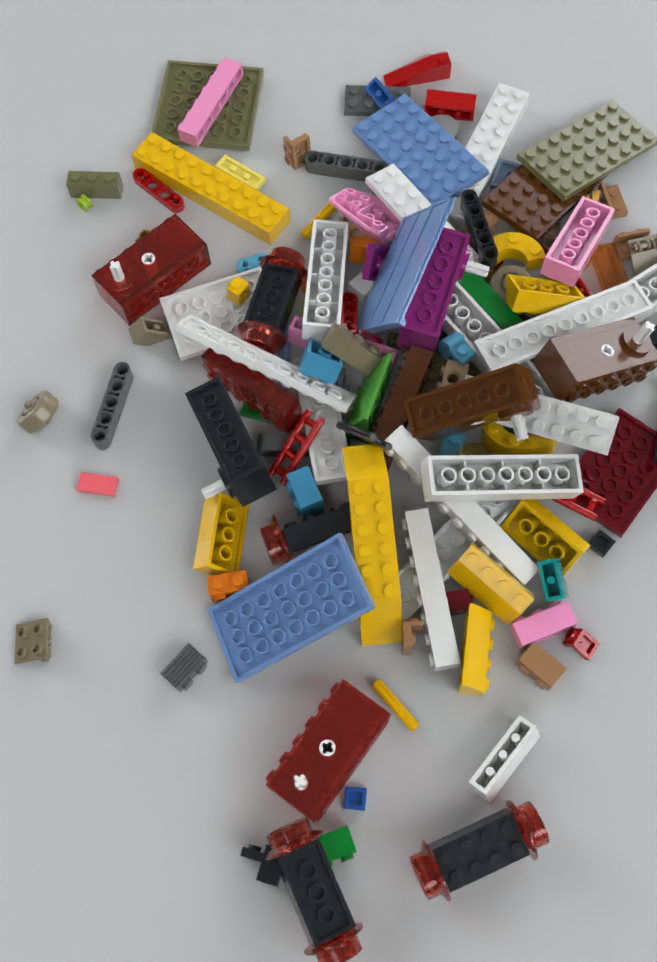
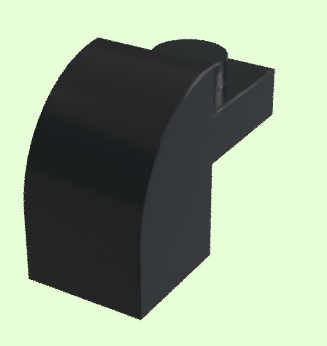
(268, 869)

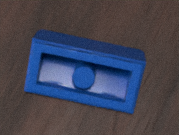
(379, 93)

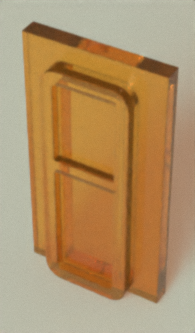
(608, 266)

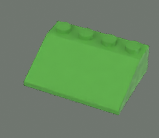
(371, 396)

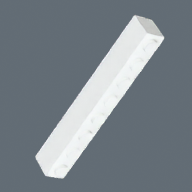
(431, 590)

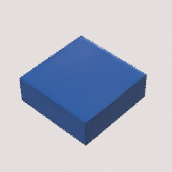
(355, 798)

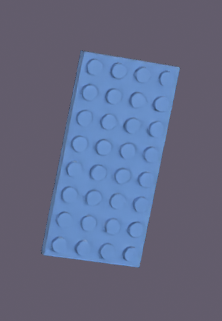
(420, 150)
(290, 608)

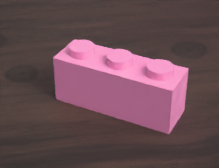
(543, 624)

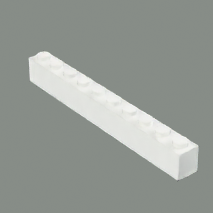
(464, 514)

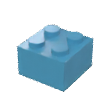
(320, 363)
(304, 492)

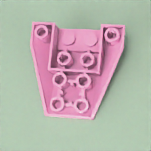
(367, 214)

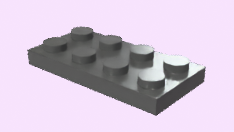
(361, 104)

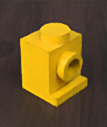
(236, 288)

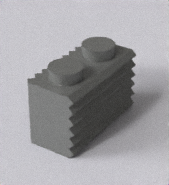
(184, 668)

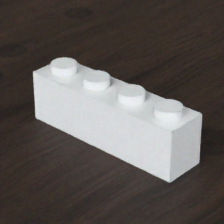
(504, 759)

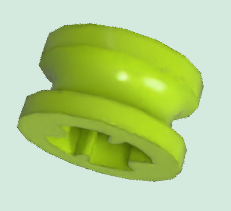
(84, 202)

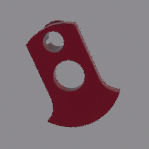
(369, 336)

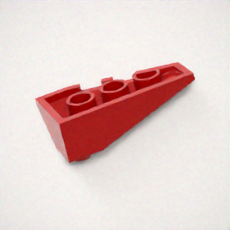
(422, 70)

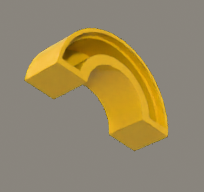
(520, 247)
(505, 443)

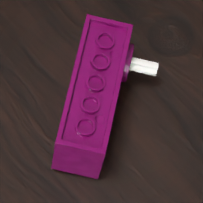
(435, 290)

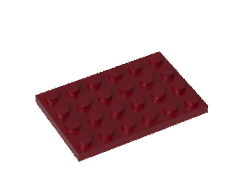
(623, 476)

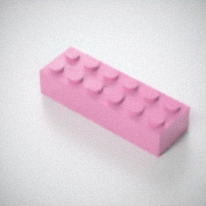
(577, 241)

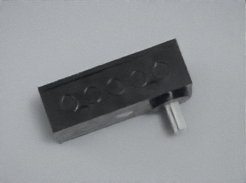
(239, 461)

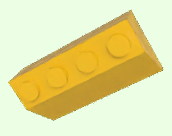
(538, 294)
(544, 534)
(220, 535)
(491, 584)
(475, 651)

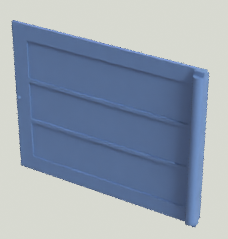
(403, 268)

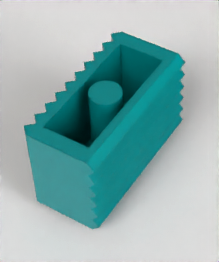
(552, 579)

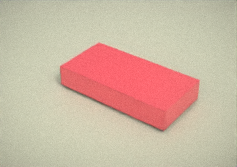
(97, 484)

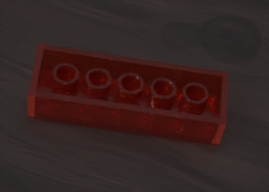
(255, 390)

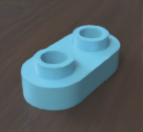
(252, 262)

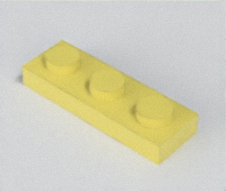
(241, 172)

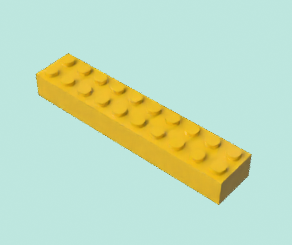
(212, 188)

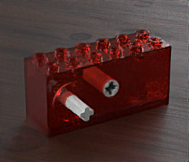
(152, 269)
(347, 725)

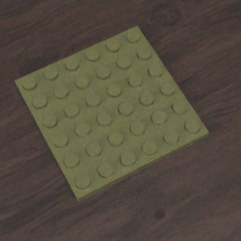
(184, 84)

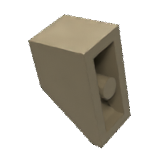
(149, 331)

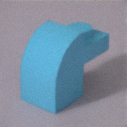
(455, 348)

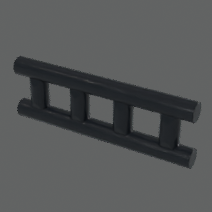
(365, 436)

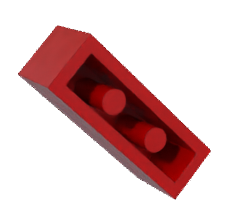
(455, 104)

